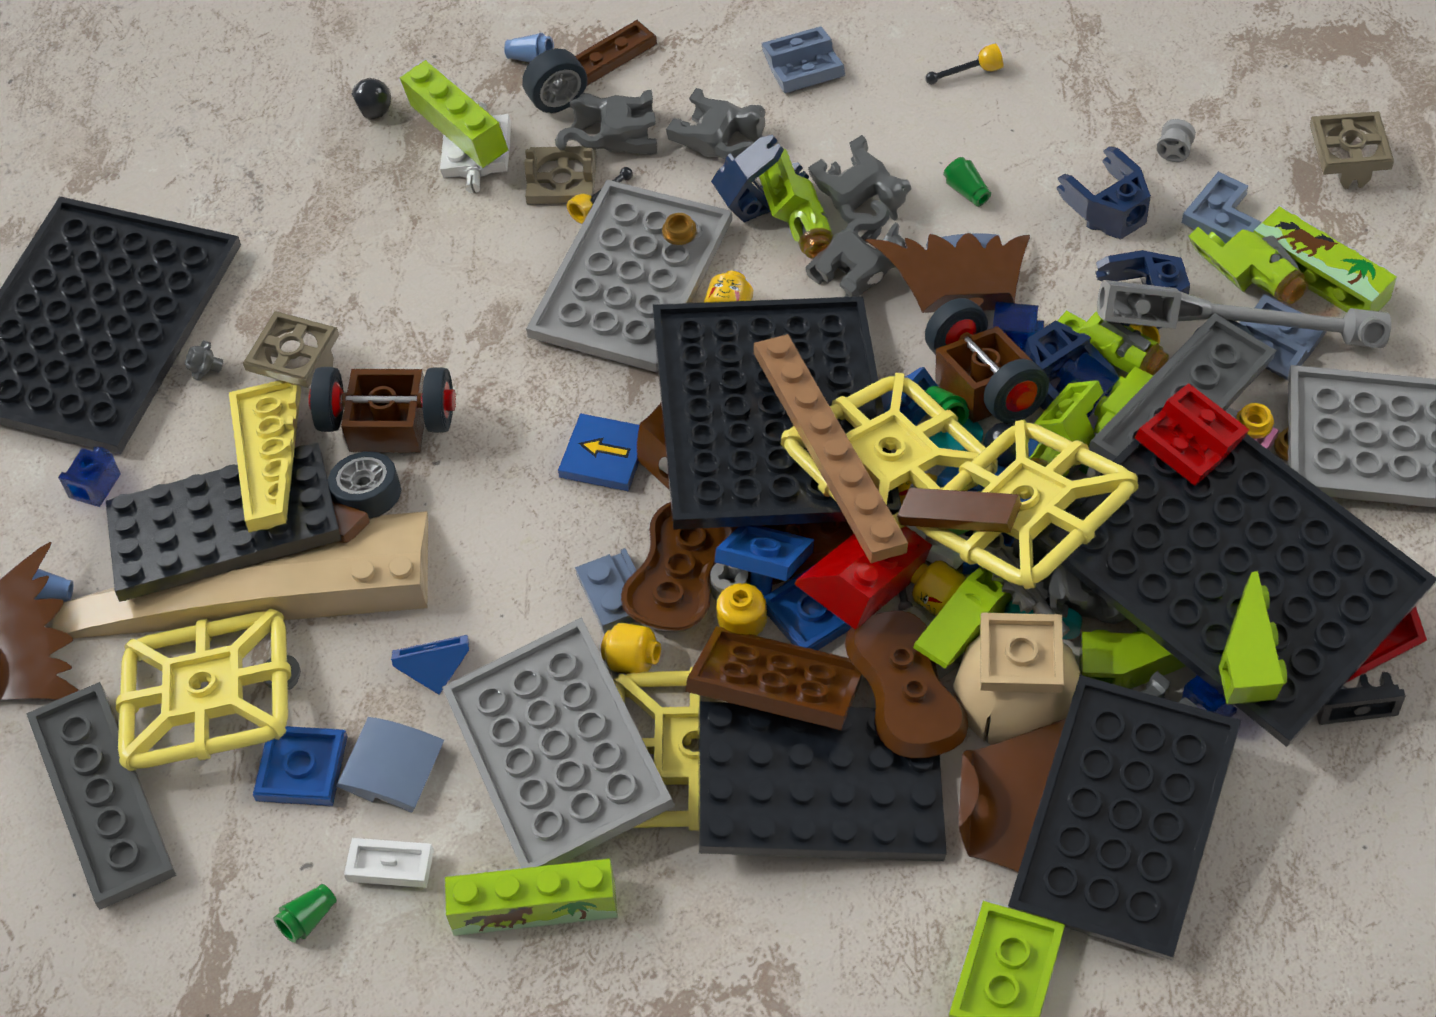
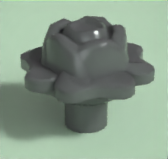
(201, 360)

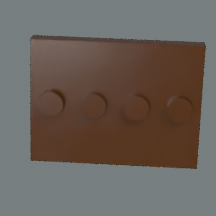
(775, 678)

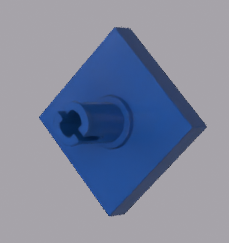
(764, 553)

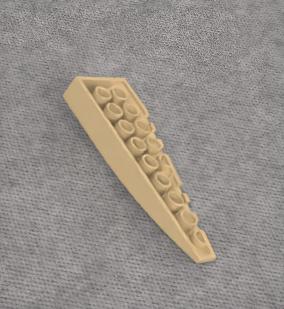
(370, 574)

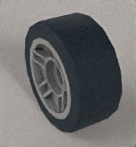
(554, 80)
(365, 483)

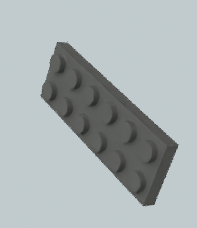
(1215, 360)
(99, 797)

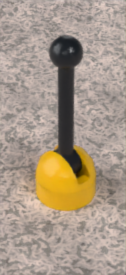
(988, 59)
(582, 203)

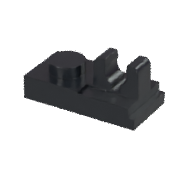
(1363, 701)

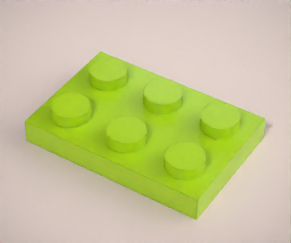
(1007, 964)

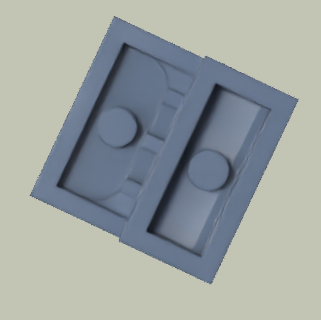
(803, 59)
(1291, 343)
(390, 763)

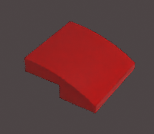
(1191, 434)

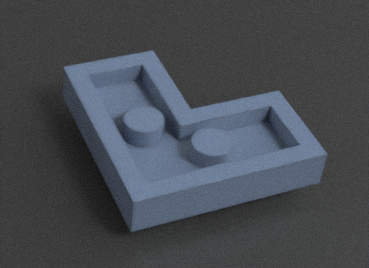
(1216, 211)

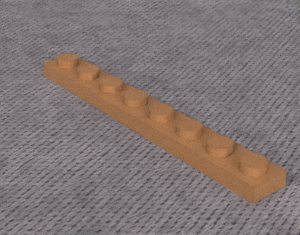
(830, 449)

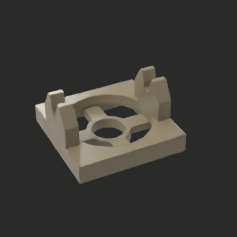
(1351, 127)
(539, 155)
(269, 345)

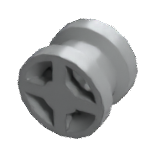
(1176, 140)
(721, 577)

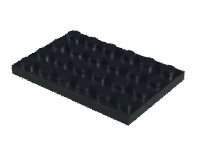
(200, 529)
(813, 789)
(1125, 816)

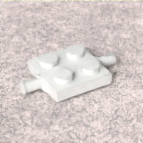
(457, 163)

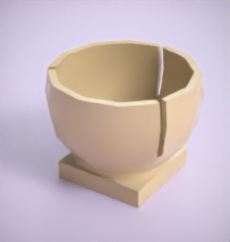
(1016, 675)

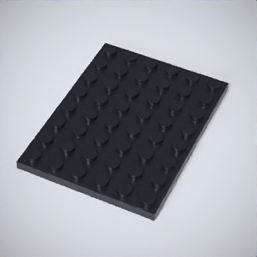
(101, 318)
(727, 419)
(1185, 552)

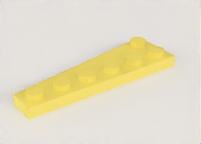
(265, 445)

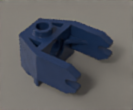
(738, 176)
(1110, 208)
(1151, 267)
(1054, 347)

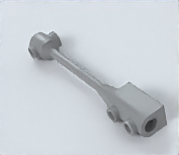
(1167, 306)

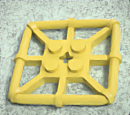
(892, 431)
(1049, 498)
(222, 697)
(672, 732)

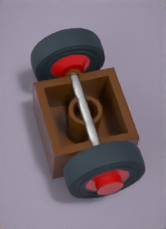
(983, 364)
(383, 406)

